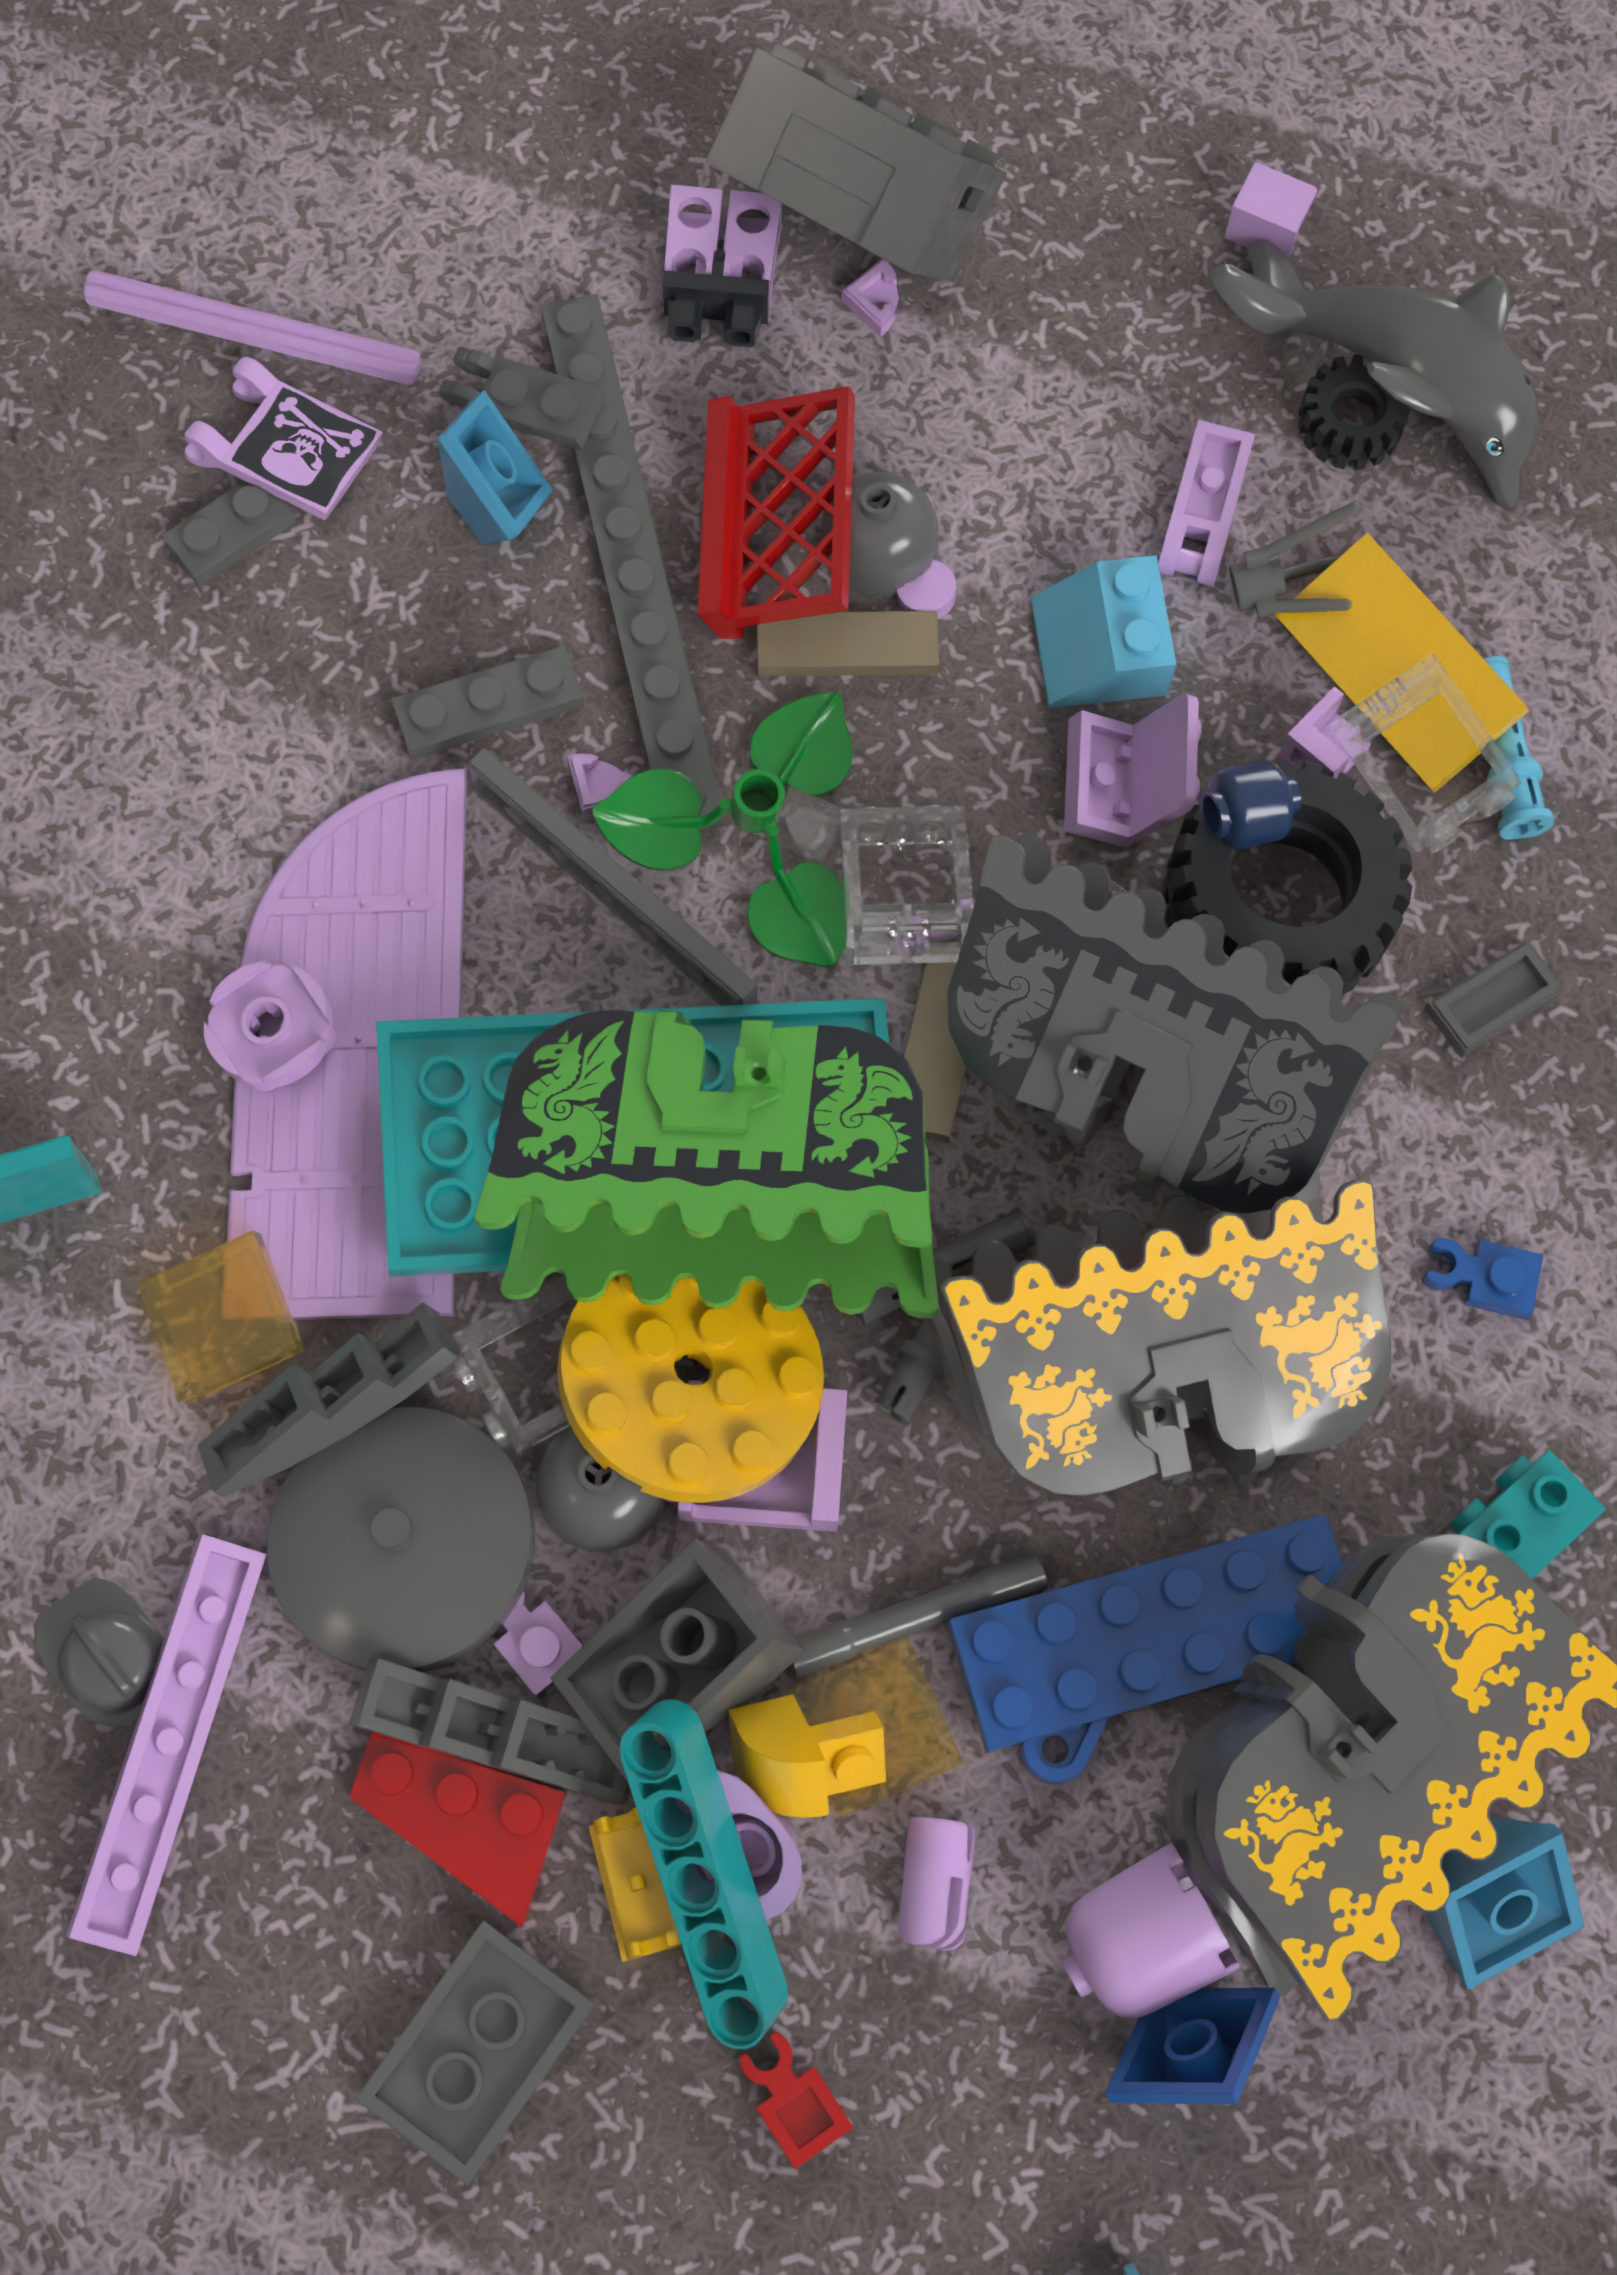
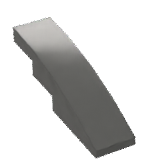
(315, 1409)
(485, 1730)

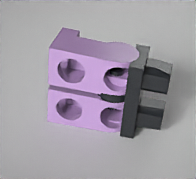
(715, 282)

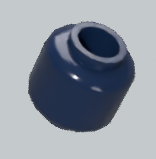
(1250, 804)

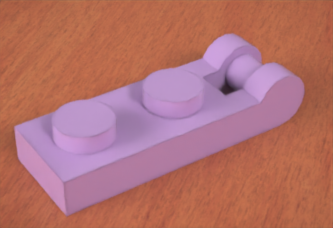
(1206, 500)

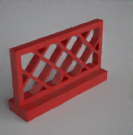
(729, 502)

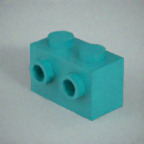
(1534, 1514)

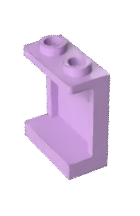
(800, 1495)

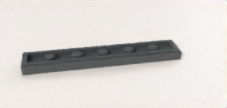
(610, 882)

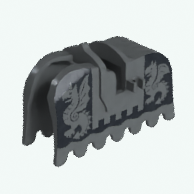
(1238, 1063)

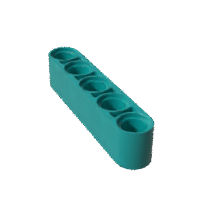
(698, 1904)

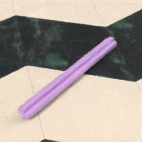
(252, 327)

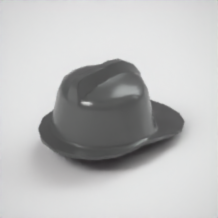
(99, 1651)

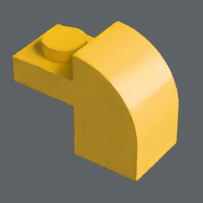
(802, 1764)

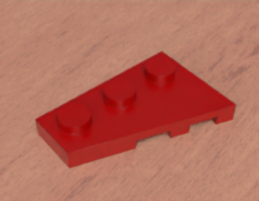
(464, 1817)

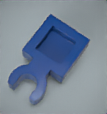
(1495, 1277)

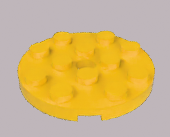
(680, 1436)

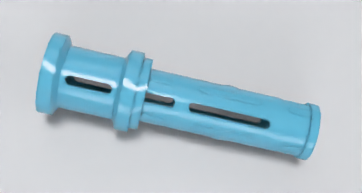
(1526, 813)

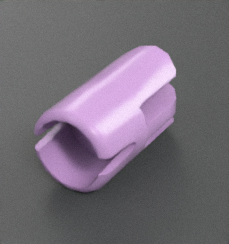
(936, 1882)

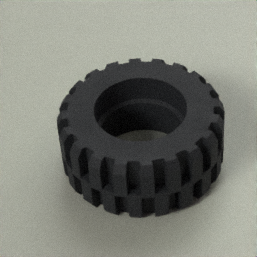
(1342, 833)

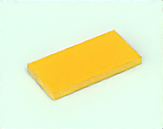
(1387, 635)

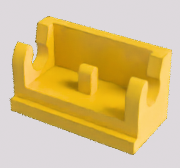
(632, 1887)

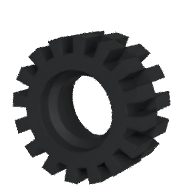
(1339, 438)

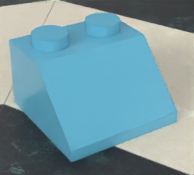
(1105, 634)

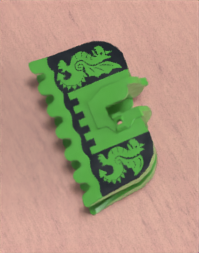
(647, 1177)

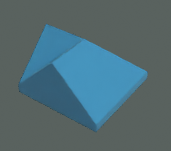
(489, 473)
(1507, 1903)

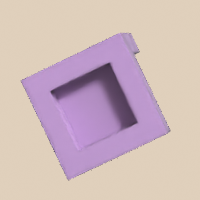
(1269, 209)
(1316, 742)

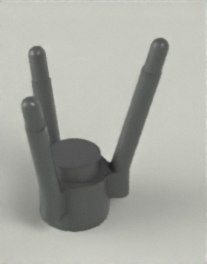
(1260, 581)

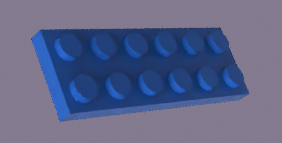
(1137, 1633)

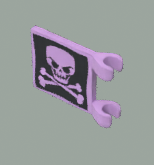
(288, 445)

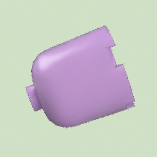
(1145, 1938)

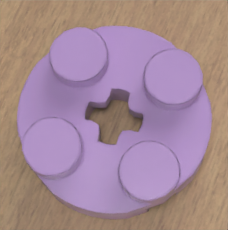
(289, 1053)

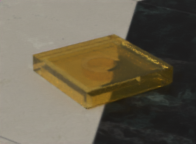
(220, 1317)
(914, 1729)

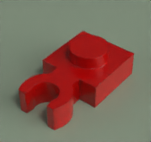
(801, 2108)

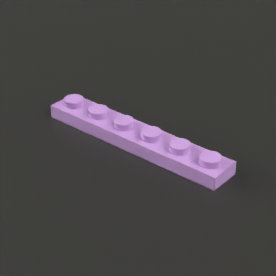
(166, 1746)

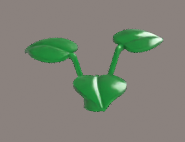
(657, 822)

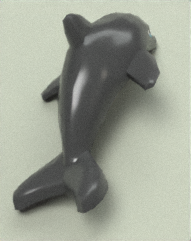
(1422, 348)

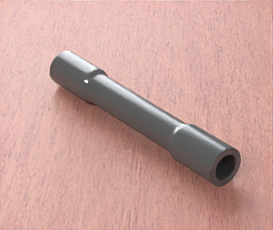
(987, 1588)

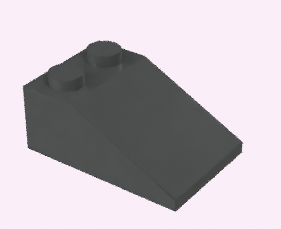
(685, 1637)

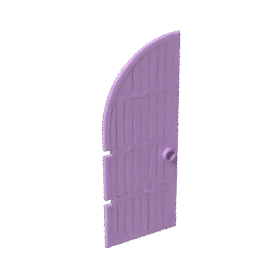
(379, 925)

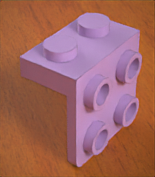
(1129, 776)

